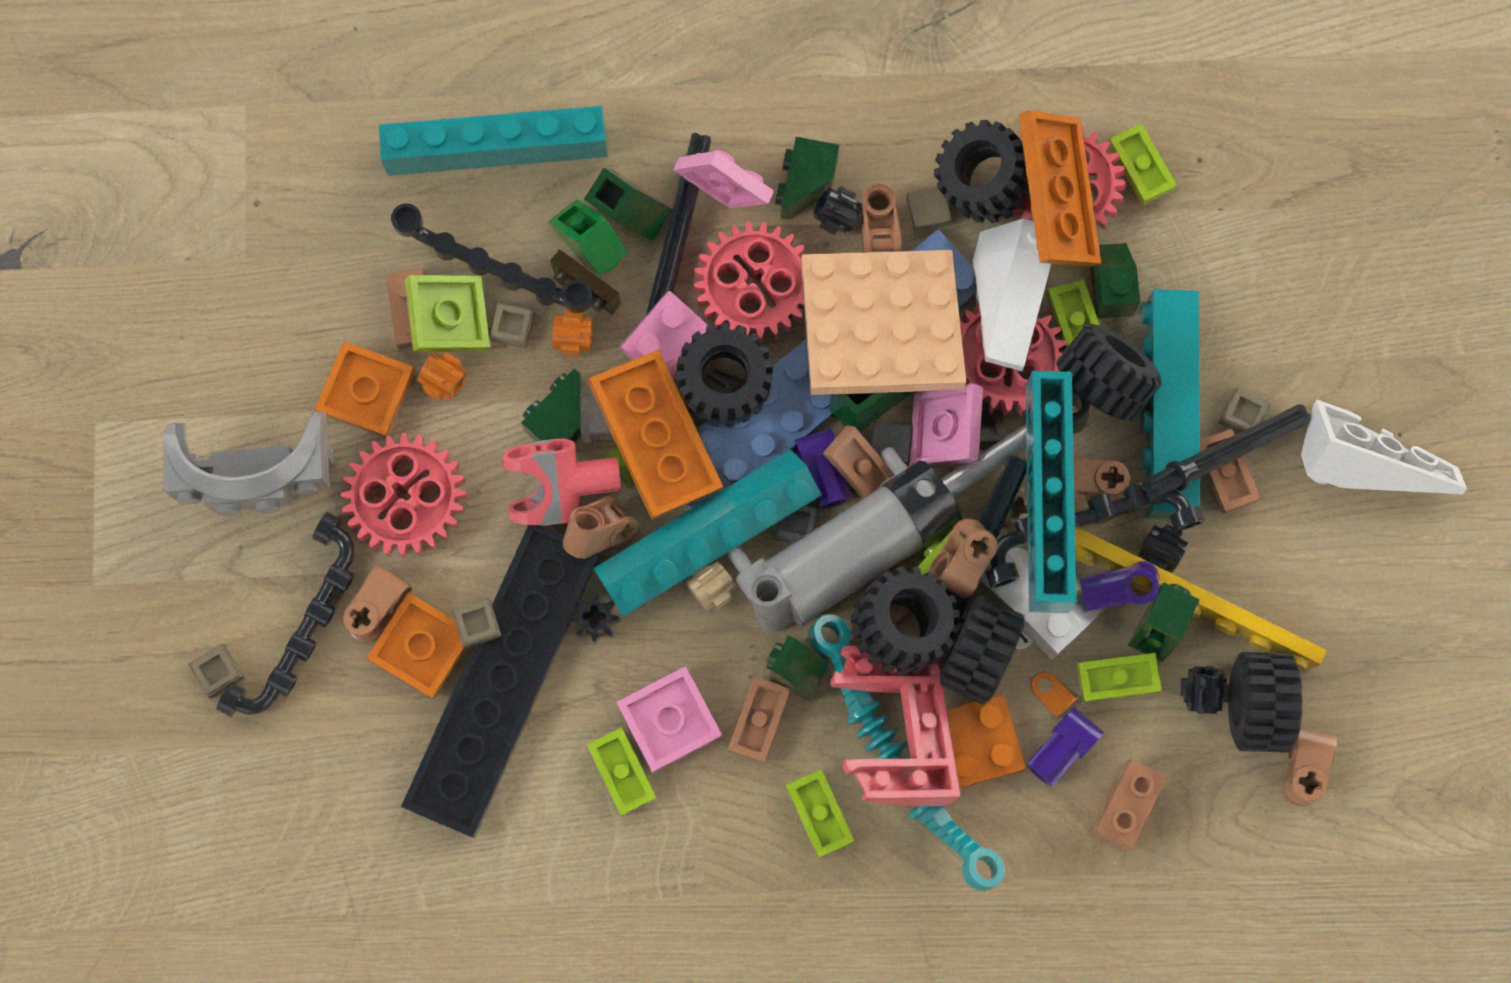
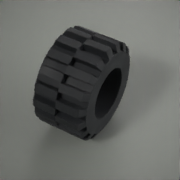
(965, 154)
(731, 345)
(1109, 372)
(928, 604)
(982, 650)
(1265, 702)

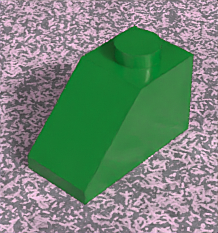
(589, 237)

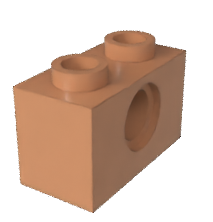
(1128, 805)

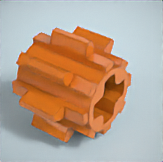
(572, 333)
(442, 376)

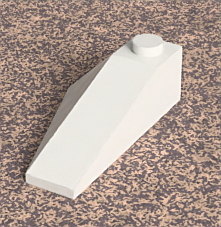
(1008, 290)
(1355, 457)
(1047, 630)

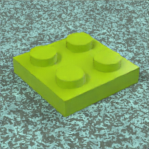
(447, 313)

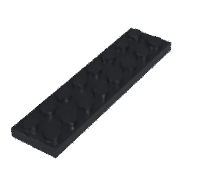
(500, 684)

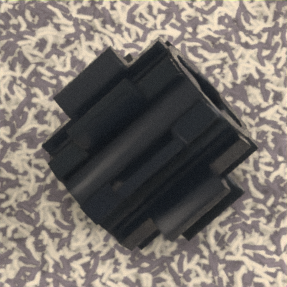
(837, 210)
(1163, 547)
(587, 611)
(1205, 690)

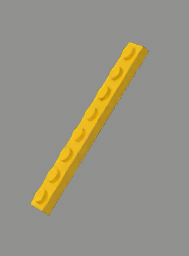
(1226, 616)

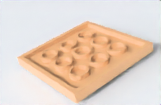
(882, 322)

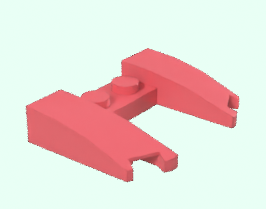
(931, 772)

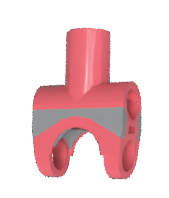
(561, 480)

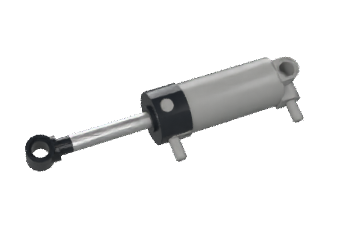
(869, 536)

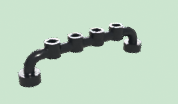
(574, 296)
(1100, 510)
(300, 644)

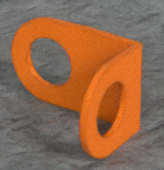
(1058, 698)

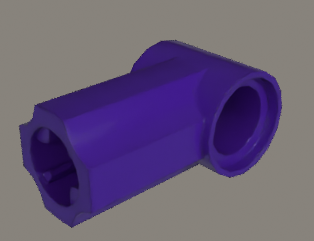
(827, 478)
(1116, 589)
(1070, 740)

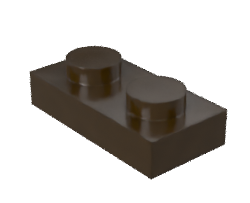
(568, 269)

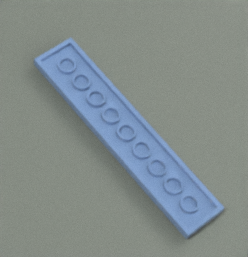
(790, 407)

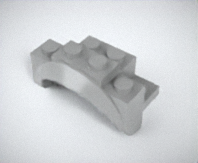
(248, 477)

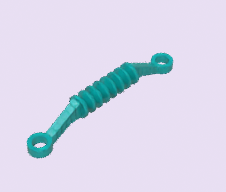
(863, 710)

